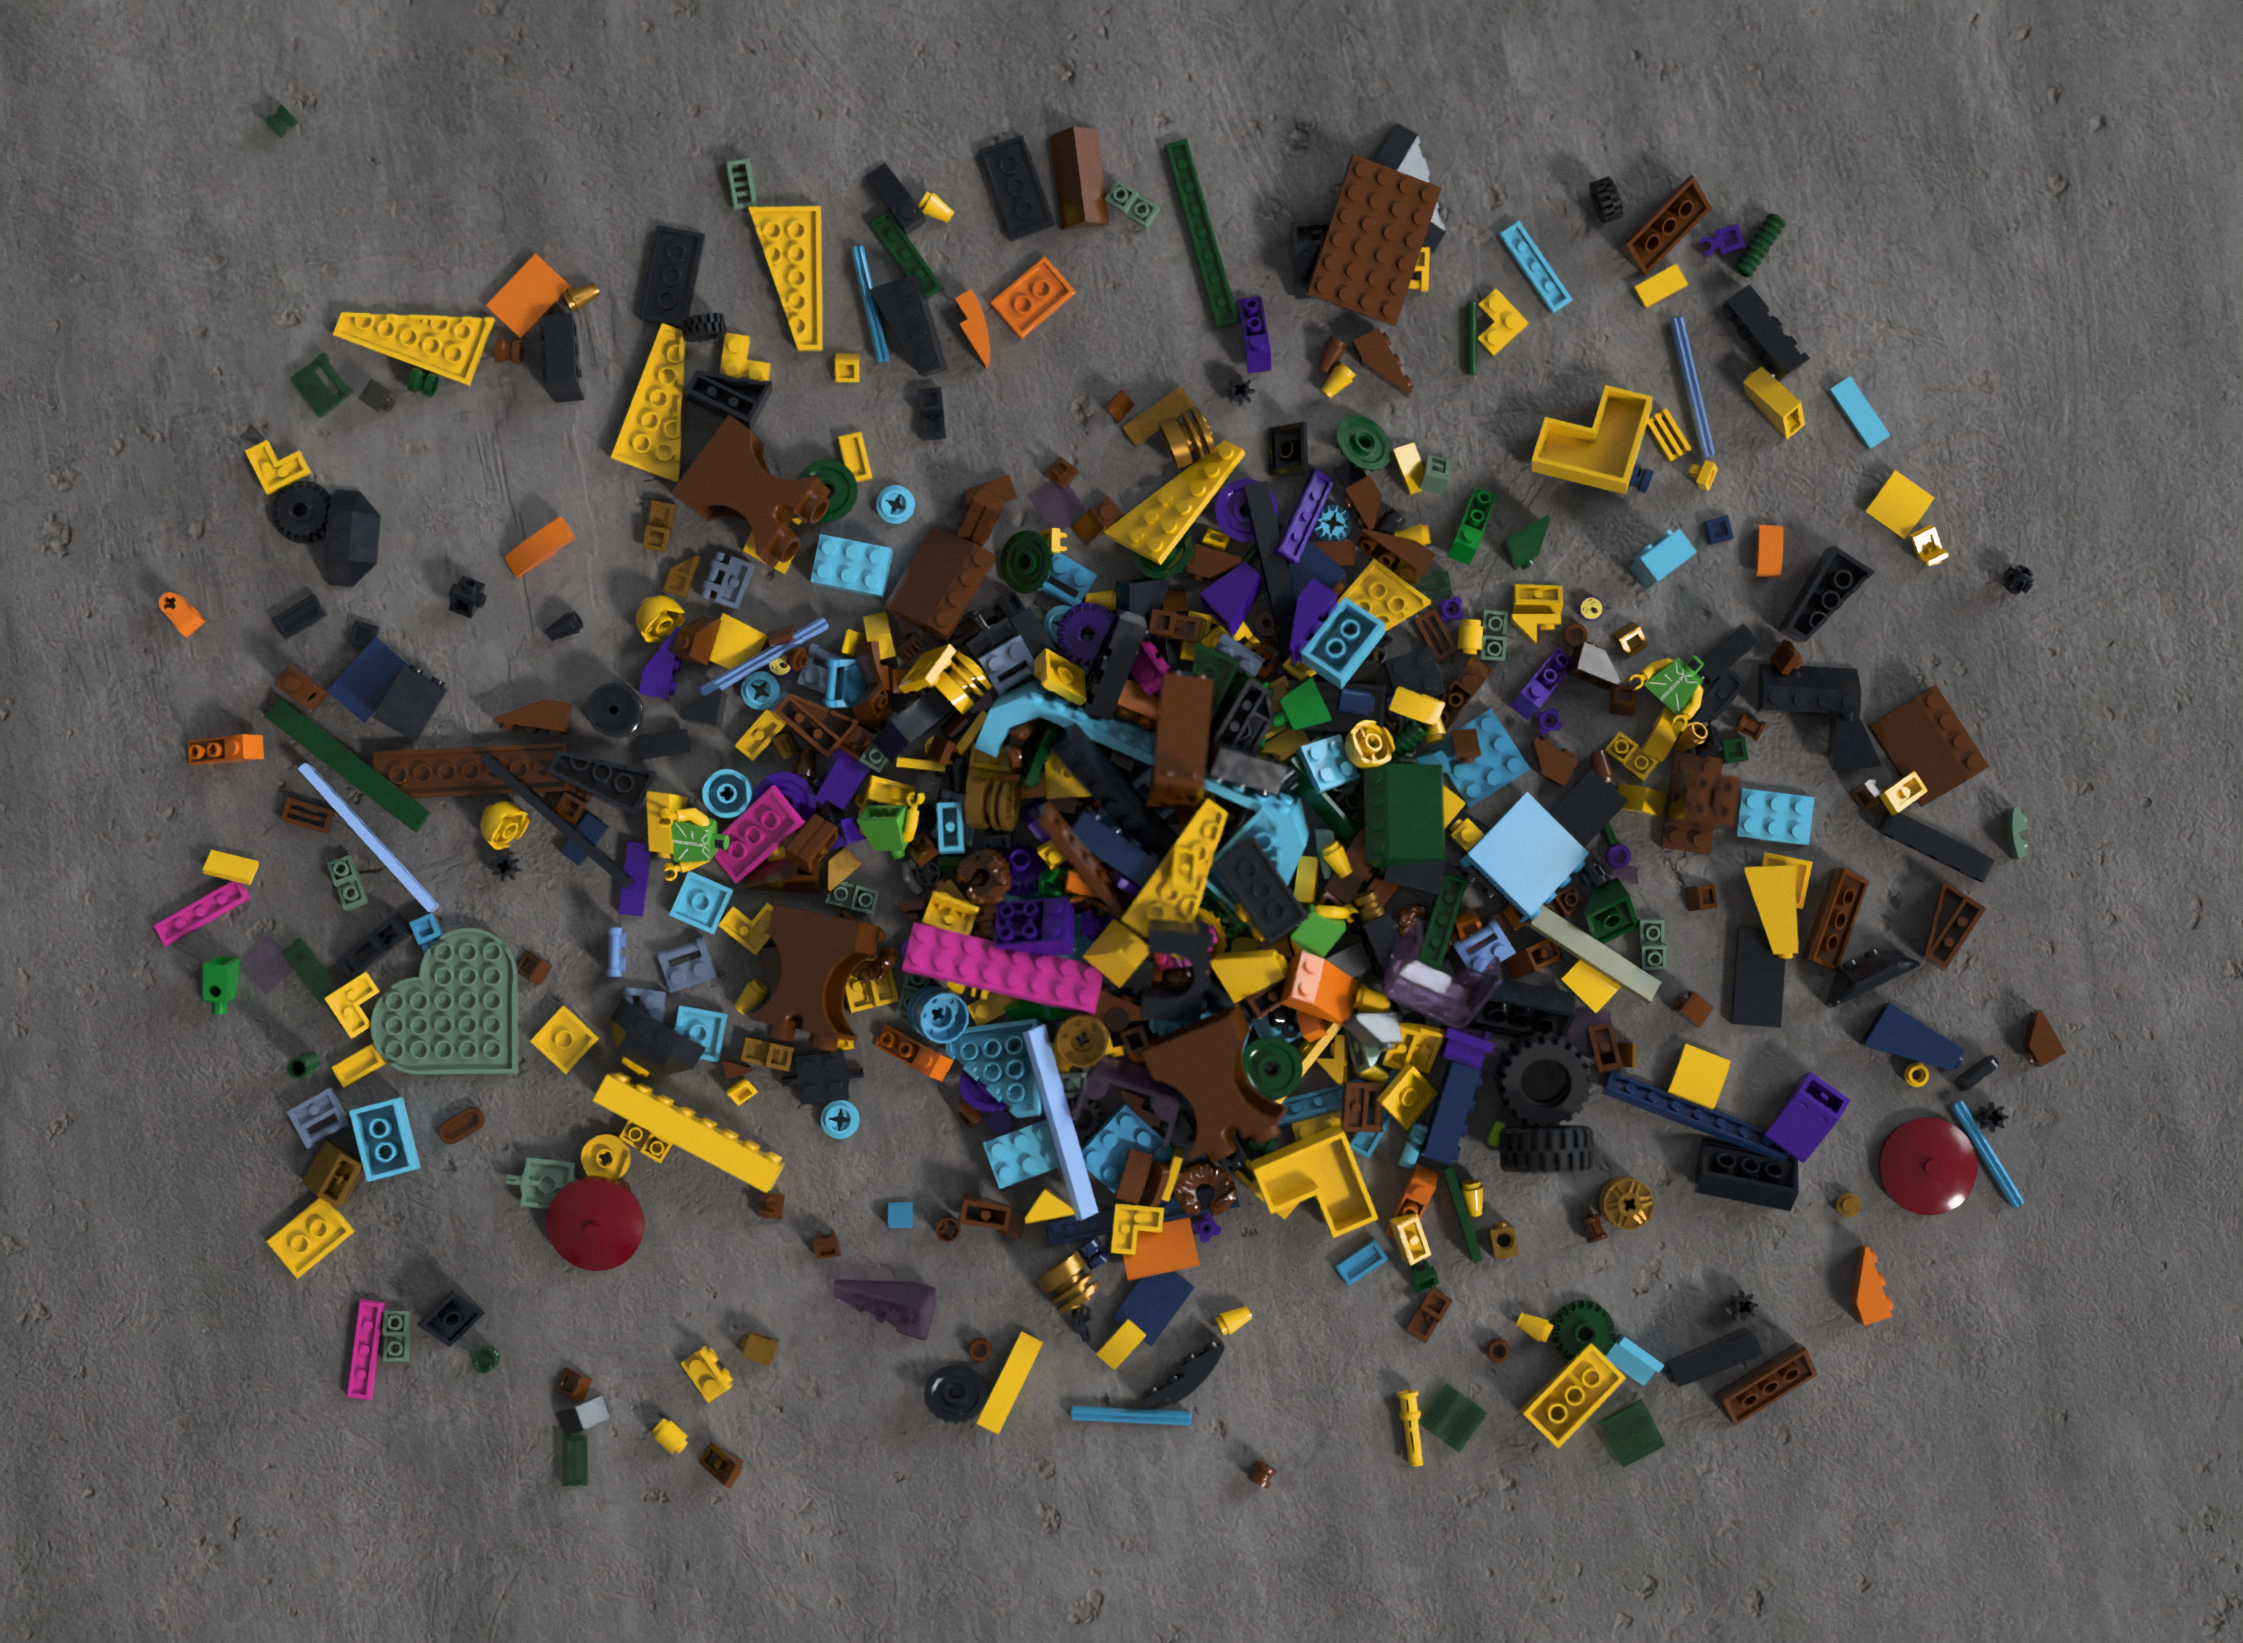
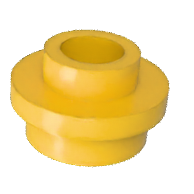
(1923, 1078)

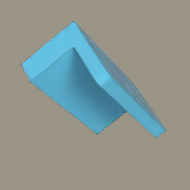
(1633, 1360)

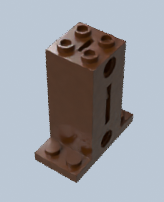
(1180, 741)
(1697, 803)

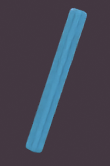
(870, 304)
(1987, 1154)
(1131, 1415)

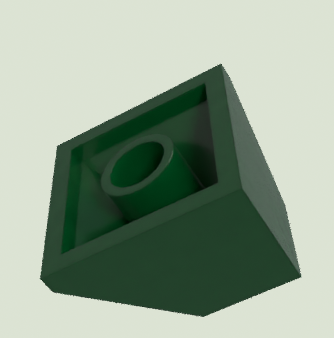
(1526, 544)
(1610, 912)

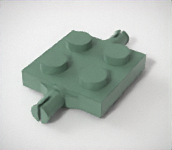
(542, 1180)

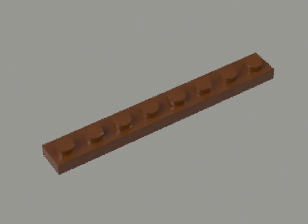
(1086, 864)

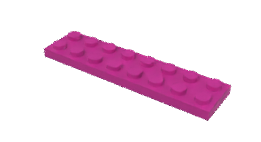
(1007, 972)

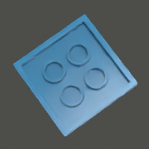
(1496, 766)
(1107, 1148)

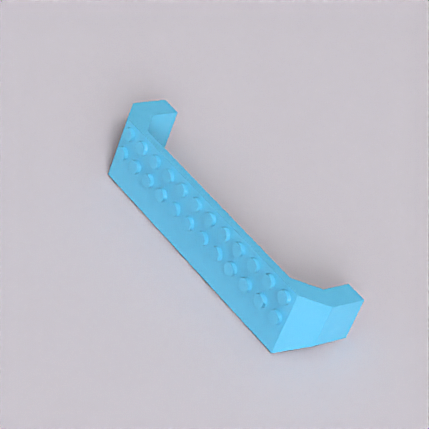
(1126, 736)

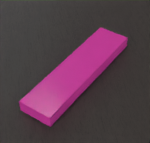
(201, 912)
(365, 1349)

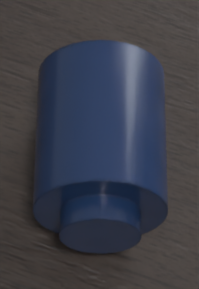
(1356, 701)

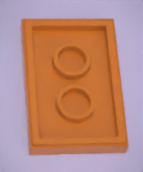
(528, 296)
(1032, 297)
(1163, 1251)

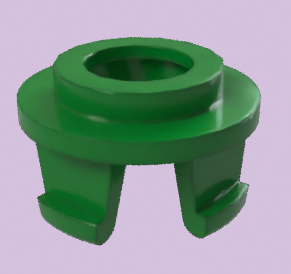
(1051, 876)

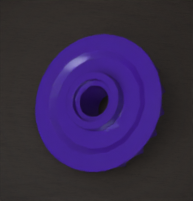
(1228, 511)
(1071, 627)
(794, 787)
(1025, 870)
(977, 1096)

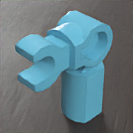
(1411, 1149)

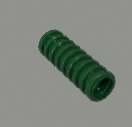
(1759, 245)
(1407, 738)
(296, 1069)

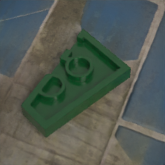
(1215, 667)
(1040, 753)

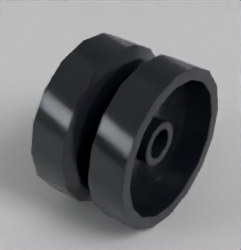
(629, 713)

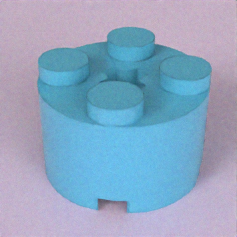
(718, 784)

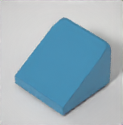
(1435, 757)
(900, 1214)

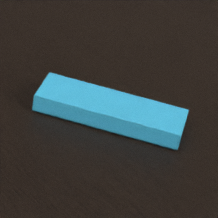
(1859, 412)

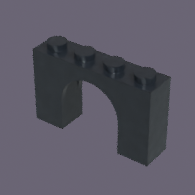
(1185, 1001)

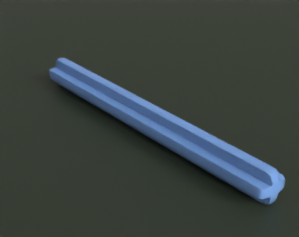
(1692, 387)
(764, 657)

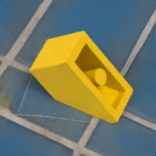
(878, 629)

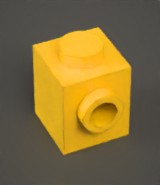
(1465, 834)

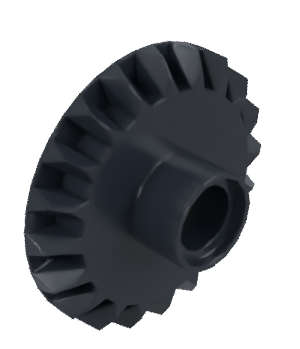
(310, 525)
(955, 1381)

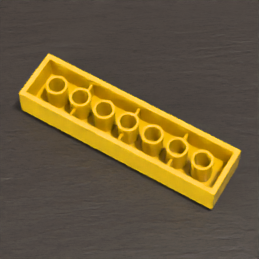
(689, 1132)

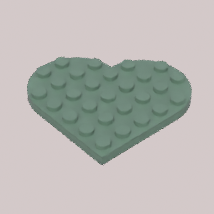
(456, 1012)

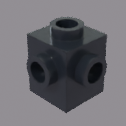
(467, 597)

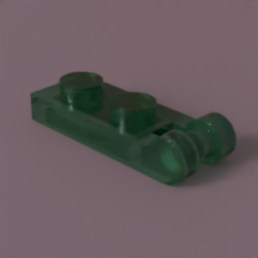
(310, 970)

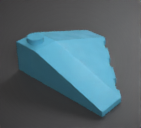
(1266, 831)
(1002, 1062)

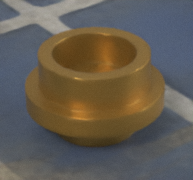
(1848, 1205)

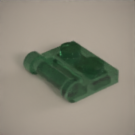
(314, 388)

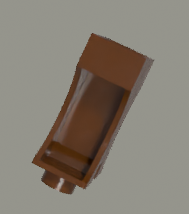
(735, 482)
(816, 963)
(1209, 1071)

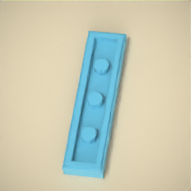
(1535, 267)

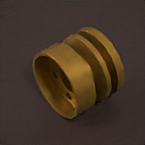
(1187, 437)
(992, 804)
(1082, 1054)
(1612, 1206)
(1068, 1282)

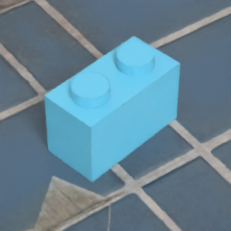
(951, 828)

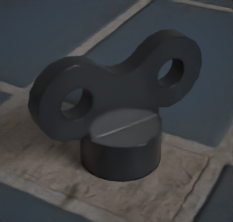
(1284, 1018)
(1079, 1318)

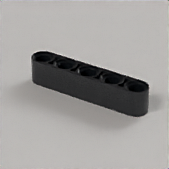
(1936, 845)

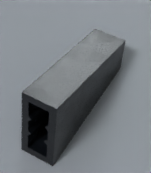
(1713, 1357)

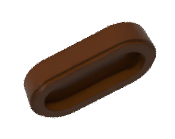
(461, 1125)
(1155, 1184)

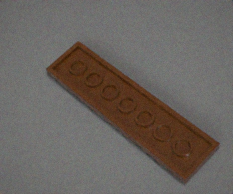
(461, 773)

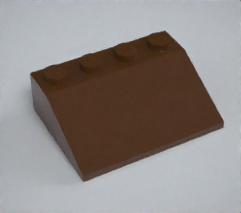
(940, 583)
(1931, 741)

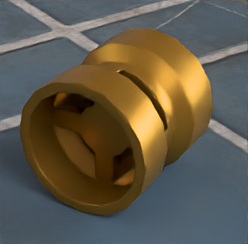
(1368, 905)

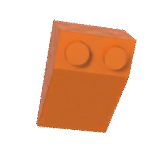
(1319, 988)

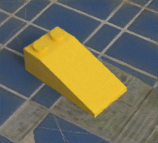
(1572, 1395)

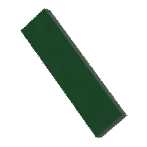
(904, 252)
(1442, 921)
(1462, 1214)

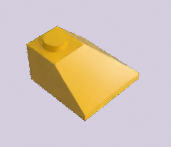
(1117, 953)

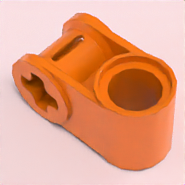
(183, 616)

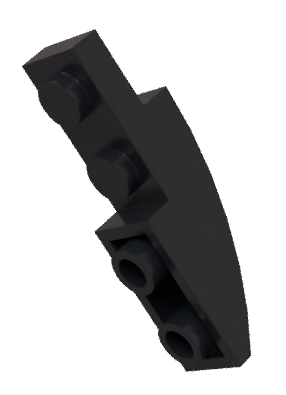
(1195, 1370)

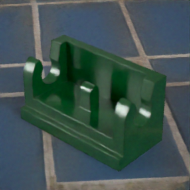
(1227, 916)

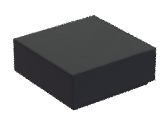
(363, 634)

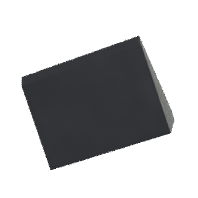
(1288, 450)
(708, 710)
(451, 1317)

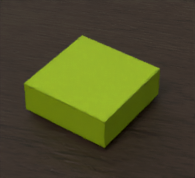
(1493, 1135)

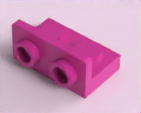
(1148, 668)

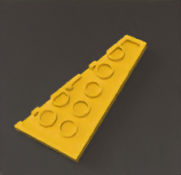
(1381, 595)

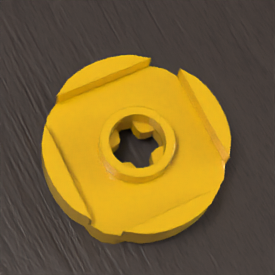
(601, 1144)

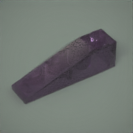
(901, 1303)

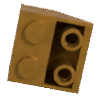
(334, 1174)

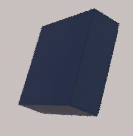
(1718, 530)

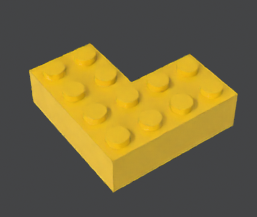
(1599, 454)
(1317, 1168)

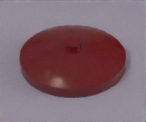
(1927, 1166)
(595, 1223)

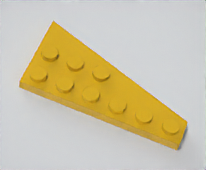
(794, 255)
(429, 342)
(654, 420)
(1167, 514)
(1155, 898)

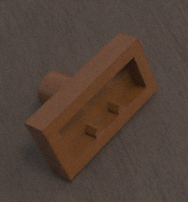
(999, 487)

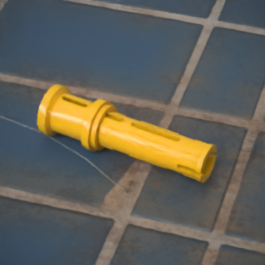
(1409, 1412)

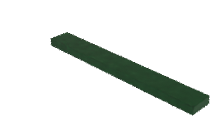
(1201, 234)
(348, 765)

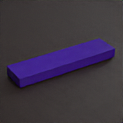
(1304, 516)

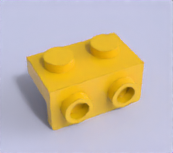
(950, 913)

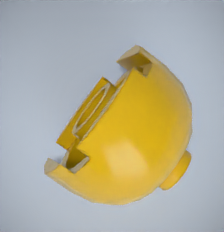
(657, 617)
(1368, 745)
(502, 823)

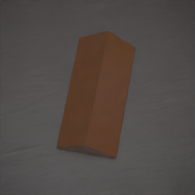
(1079, 178)
(1666, 226)
(1835, 919)
(1766, 1383)

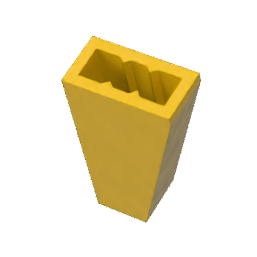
(1776, 903)

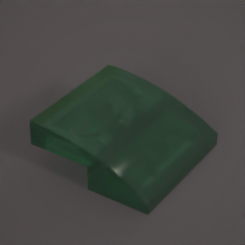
(1453, 1418)
(1632, 1433)

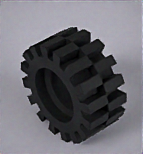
(1606, 200)
(703, 327)
(1095, 1114)

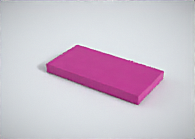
(757, 834)

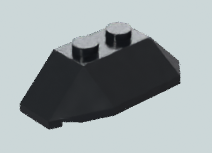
(351, 538)
(1242, 717)
(1866, 974)
(652, 1042)

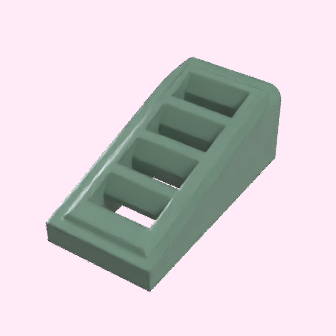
(739, 163)
(1323, 838)

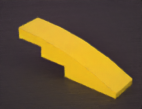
(1009, 1383)

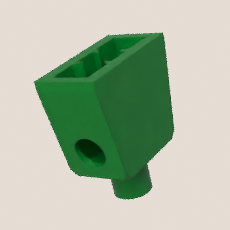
(1302, 707)
(220, 982)

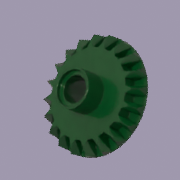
(1363, 443)
(842, 481)
(1026, 561)
(1174, 563)
(1288, 1067)
(1572, 1319)

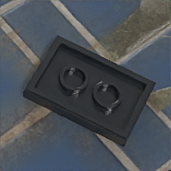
(1588, 807)

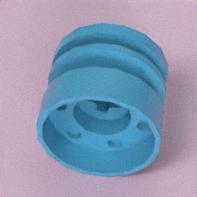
(947, 1022)

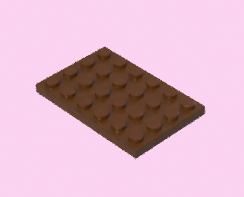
(1373, 240)

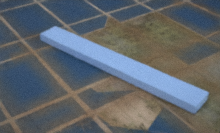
(369, 837)
(1060, 1122)

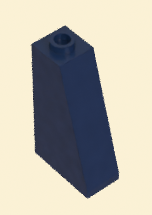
(1908, 1038)

